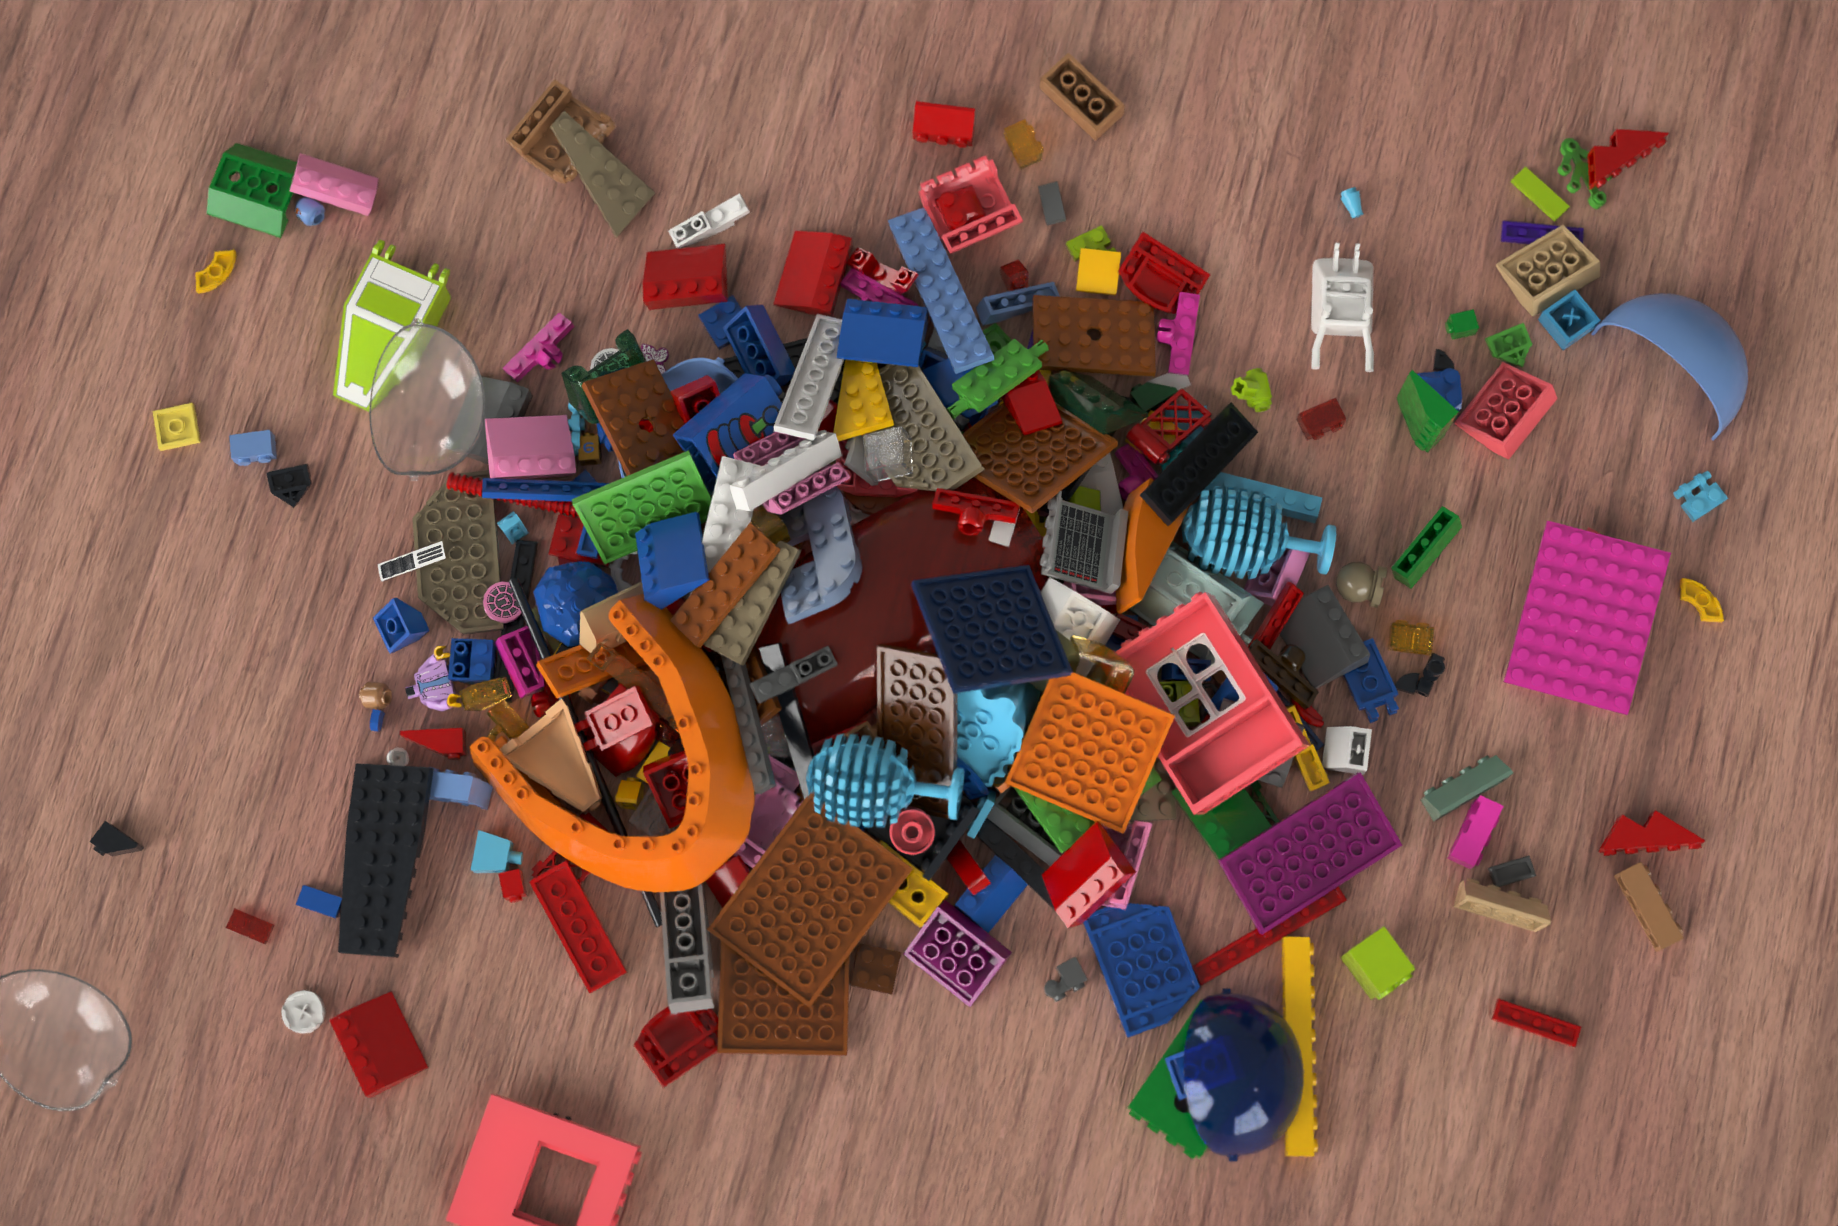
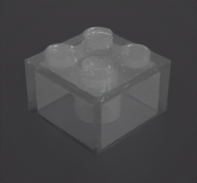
(887, 454)

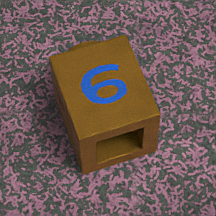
(590, 450)

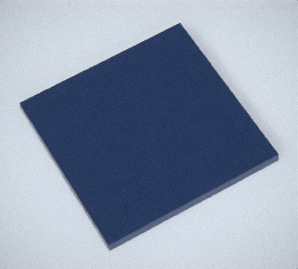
(991, 628)

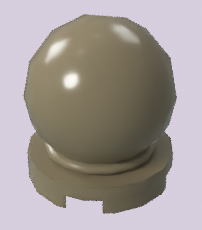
(1359, 582)

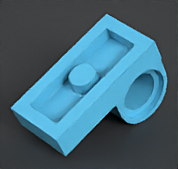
(512, 527)

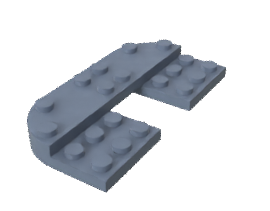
(834, 550)

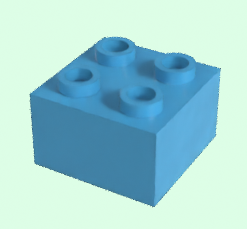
(1569, 319)

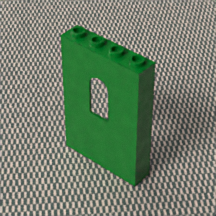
(1156, 1103)

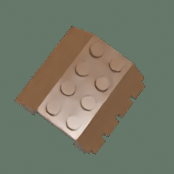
(538, 143)

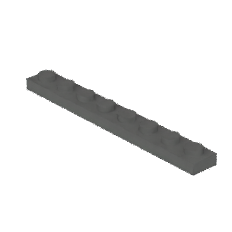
(749, 726)

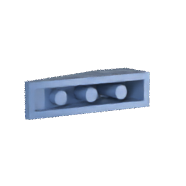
(1012, 303)

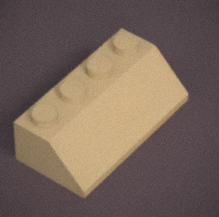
(595, 621)

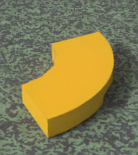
(216, 272)
(1702, 599)

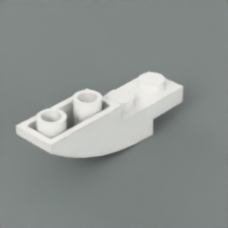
(709, 223)

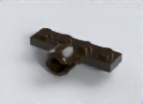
(1284, 671)

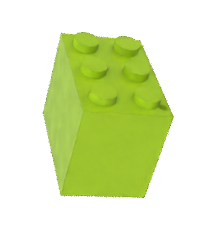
(1378, 964)

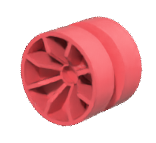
(913, 831)

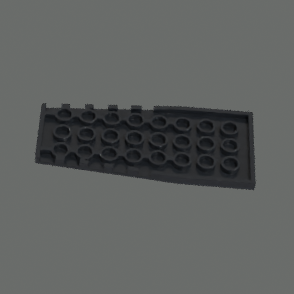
(380, 855)

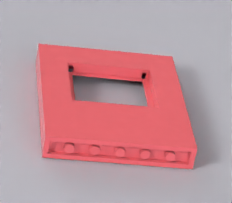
(507, 1154)

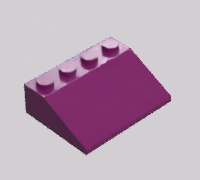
(957, 953)

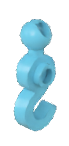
(576, 425)

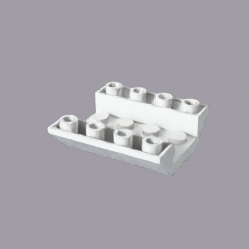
(1077, 617)

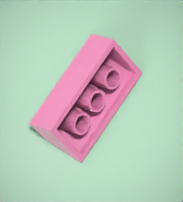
(334, 184)

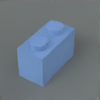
(253, 447)

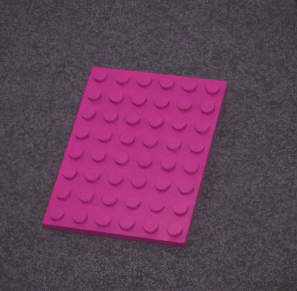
(1587, 617)

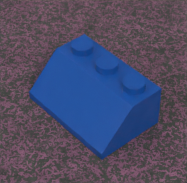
(995, 899)

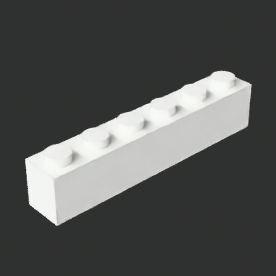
(785, 470)

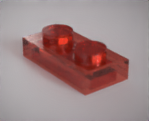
(250, 926)

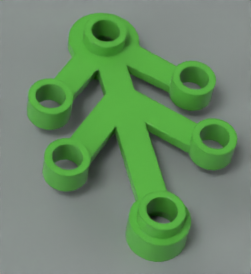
(1571, 150)

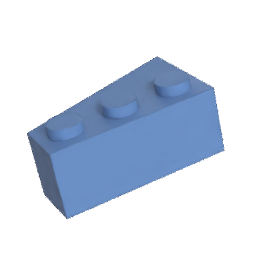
(460, 788)

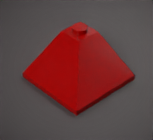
(669, 785)

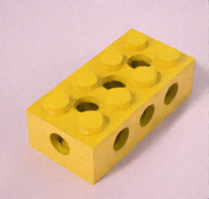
(902, 899)

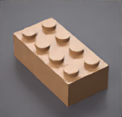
(1082, 96)

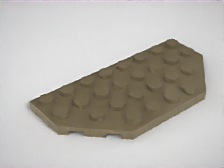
(938, 447)
(471, 565)

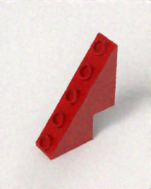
(1623, 152)
(1654, 834)

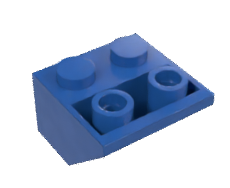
(472, 660)

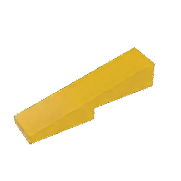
(1308, 760)

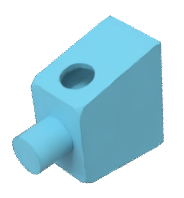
(494, 854)

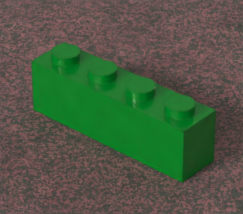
(1426, 547)

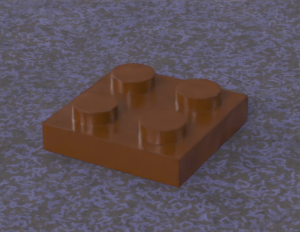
(875, 969)

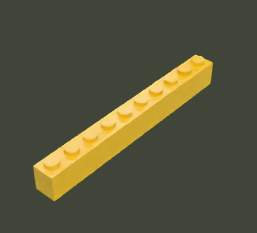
(1299, 1015)

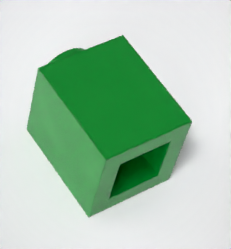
(1462, 324)

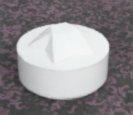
(398, 757)

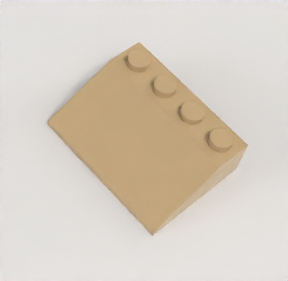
(1549, 269)
(1502, 906)

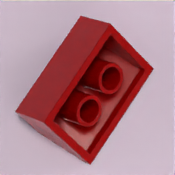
(943, 124)

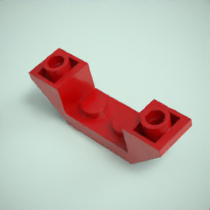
(896, 280)

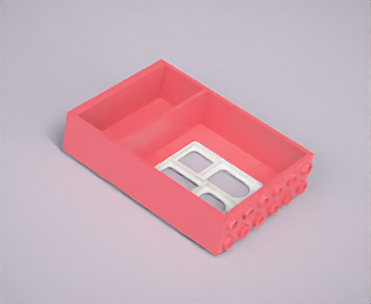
(1234, 743)

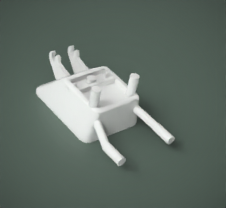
(1342, 301)

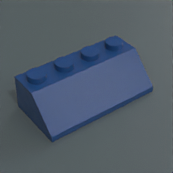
(759, 344)

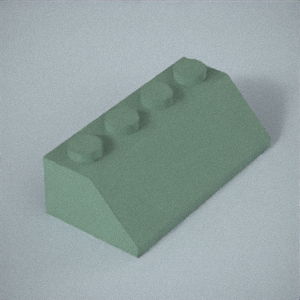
(1465, 787)

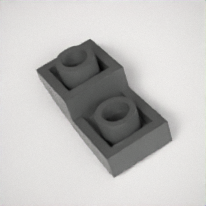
(1052, 203)

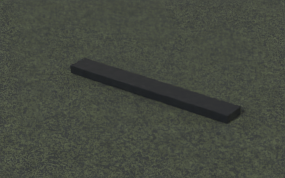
(522, 569)
(790, 716)

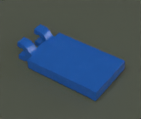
(1372, 685)

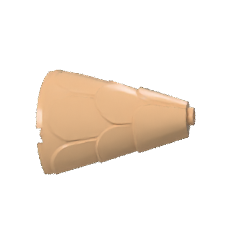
(556, 758)

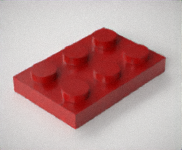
(566, 541)

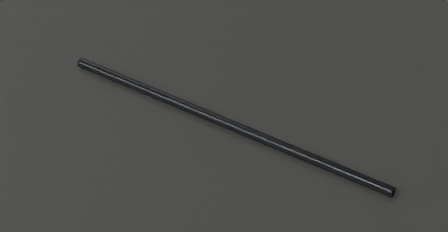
(606, 796)

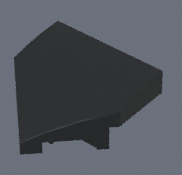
(290, 483)

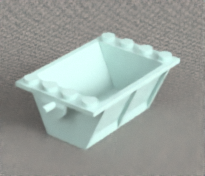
(1180, 580)

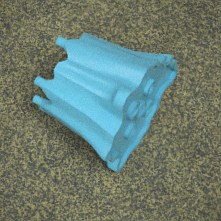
(993, 727)

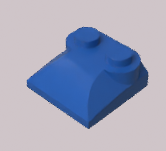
(1447, 384)

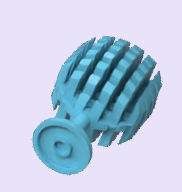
(1245, 534)
(871, 782)

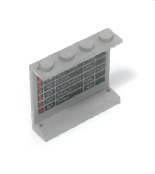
(1084, 545)

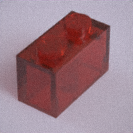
(1321, 419)

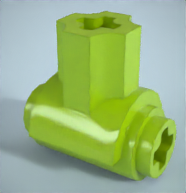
(1253, 389)

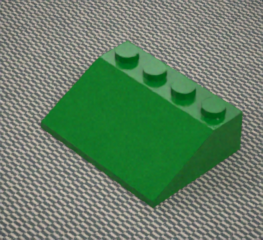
(1424, 412)
(1228, 823)

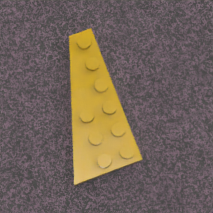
(861, 401)

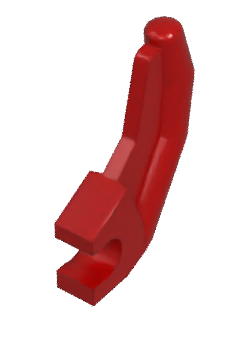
(1309, 715)

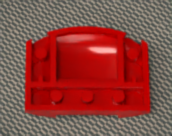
(1160, 274)
(629, 752)
(677, 1042)

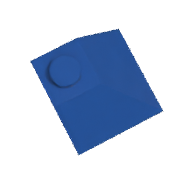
(400, 625)

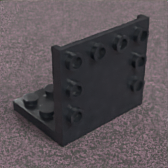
(946, 836)

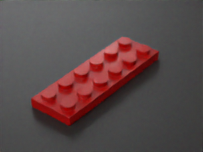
(578, 927)

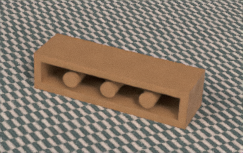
(1649, 907)

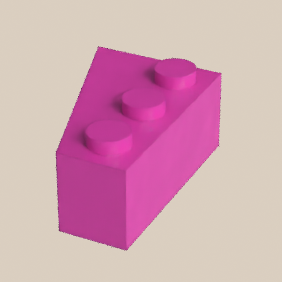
(520, 660)
(1475, 832)

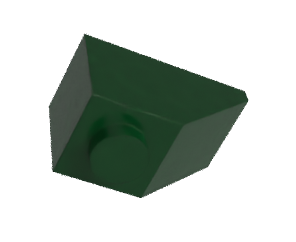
(1151, 395)

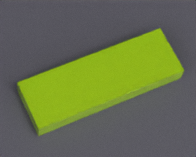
(1540, 194)

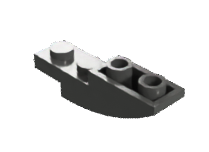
(793, 674)

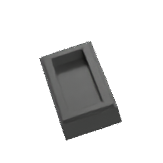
(1512, 871)

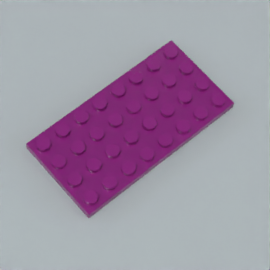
(1309, 853)

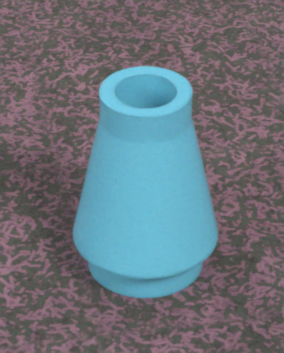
(1352, 202)

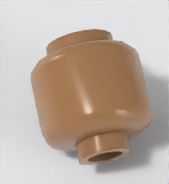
(375, 695)

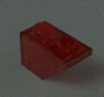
(1014, 275)

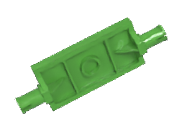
(994, 379)

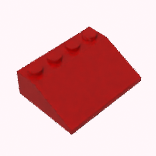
(813, 272)
(685, 277)
(1086, 875)
(378, 1044)

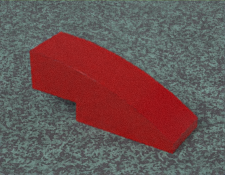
(967, 868)

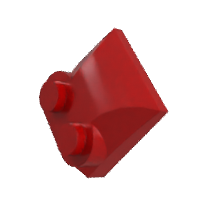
(960, 207)

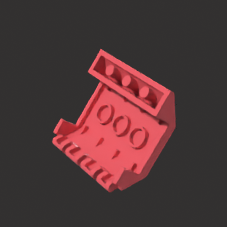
(995, 202)

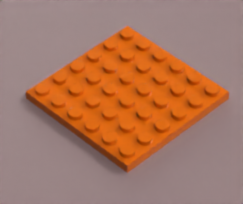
(1090, 749)

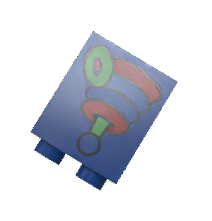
(730, 423)

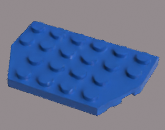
(1142, 964)

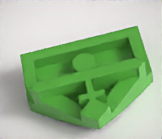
(1510, 345)

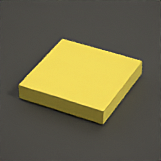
(176, 426)

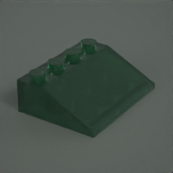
(1093, 401)

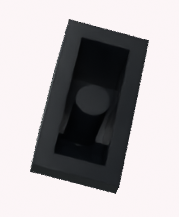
(113, 841)

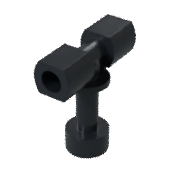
(1431, 672)

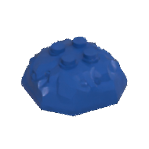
(565, 593)

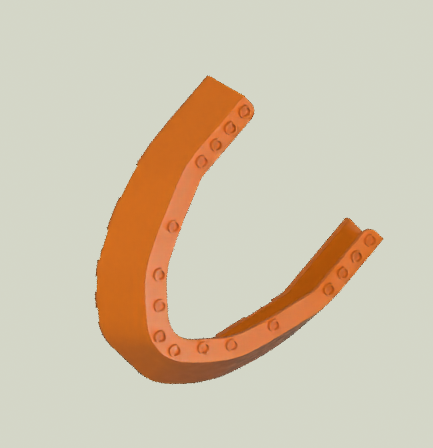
(718, 781)

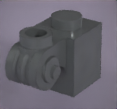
(1071, 978)

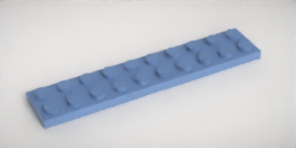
(941, 291)

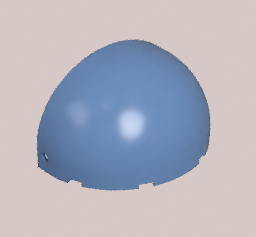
(1696, 340)

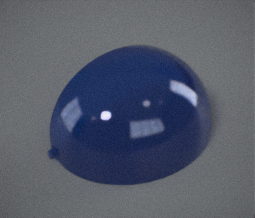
(1241, 1074)

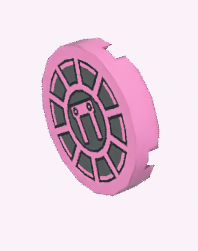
(501, 603)

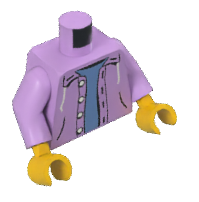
(433, 683)

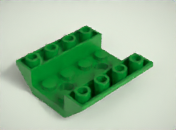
(248, 200)

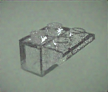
(649, 818)

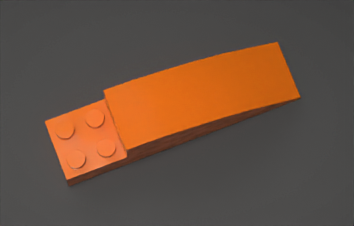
(1144, 548)

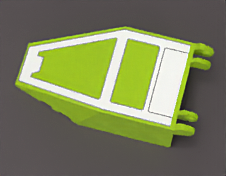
(375, 310)

